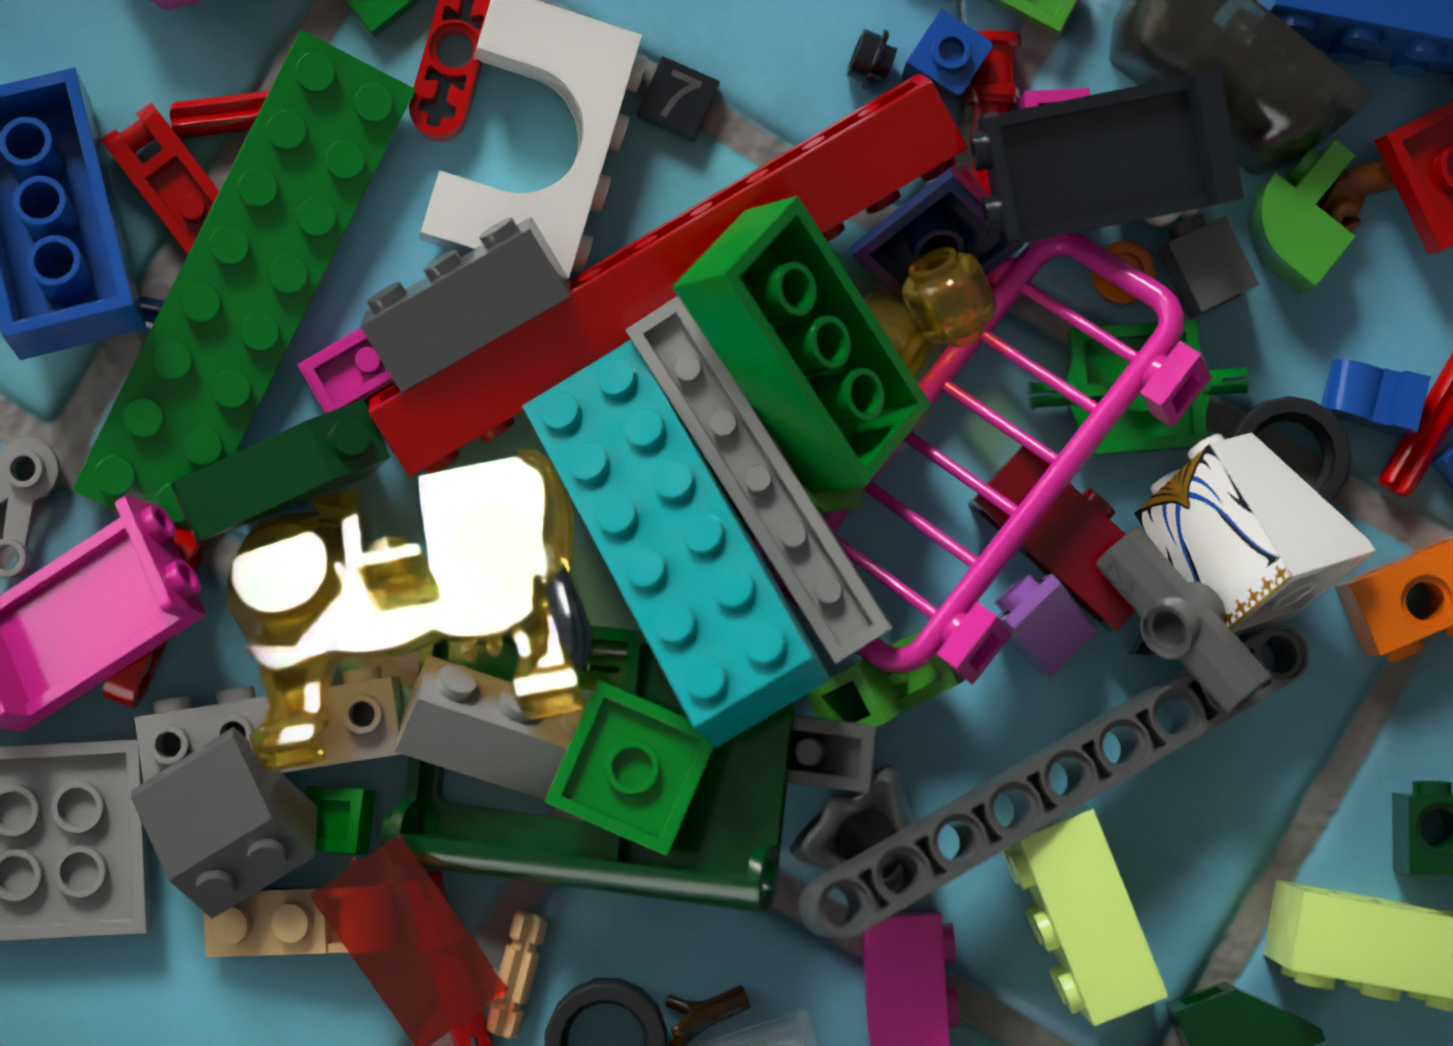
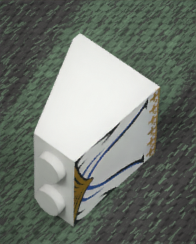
(1250, 531)

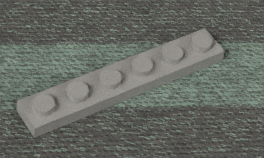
(759, 480)

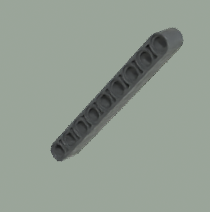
(1031, 794)

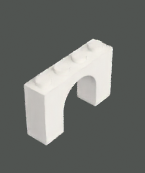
(590, 70)

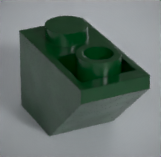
(1237, 1018)

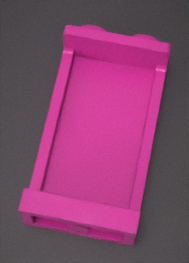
(93, 613)

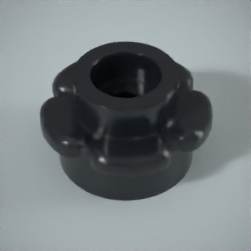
(871, 58)

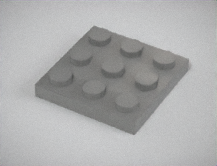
(72, 841)

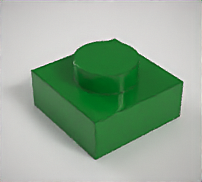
(342, 819)

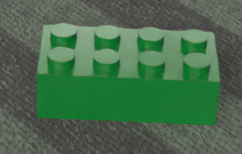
(803, 346)

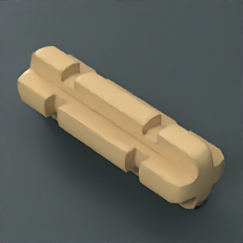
(518, 973)

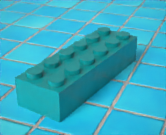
(675, 546)

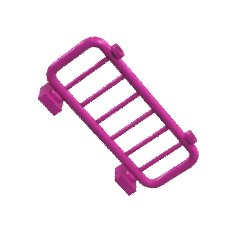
(1162, 372)

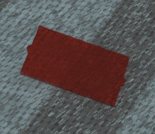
(409, 942)

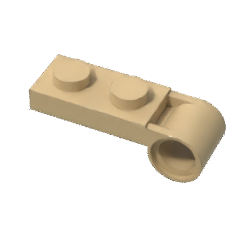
(271, 924)

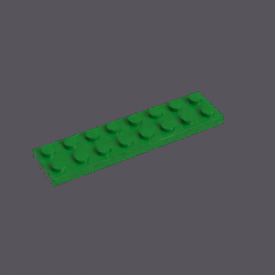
(247, 276)

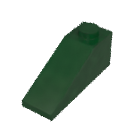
(282, 471)

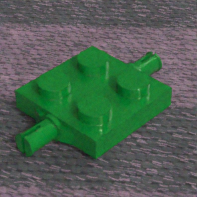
(1097, 368)

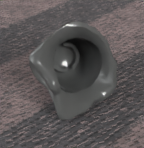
(857, 823)

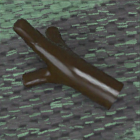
(705, 1013)

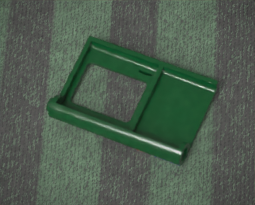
(721, 853)

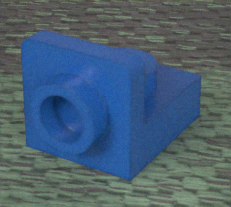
(948, 54)

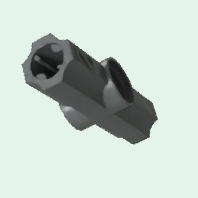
(1183, 620)

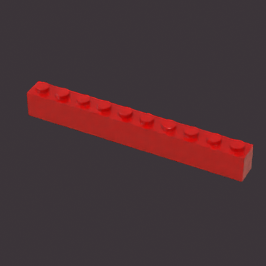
(833, 173)

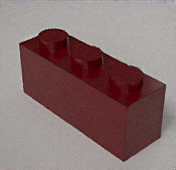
(1066, 539)

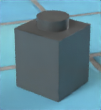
(1206, 265)

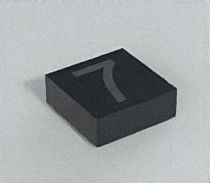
(678, 99)

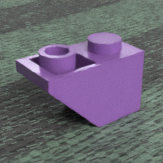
(1043, 622)

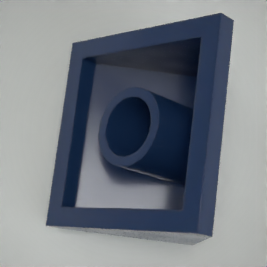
(937, 217)

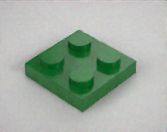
(630, 768)

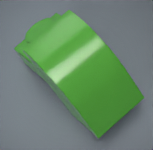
(1289, 228)
(874, 696)

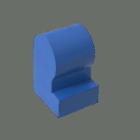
(1375, 396)

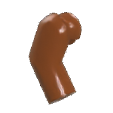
(1350, 189)

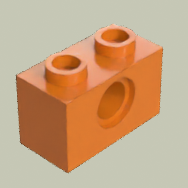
(1379, 607)

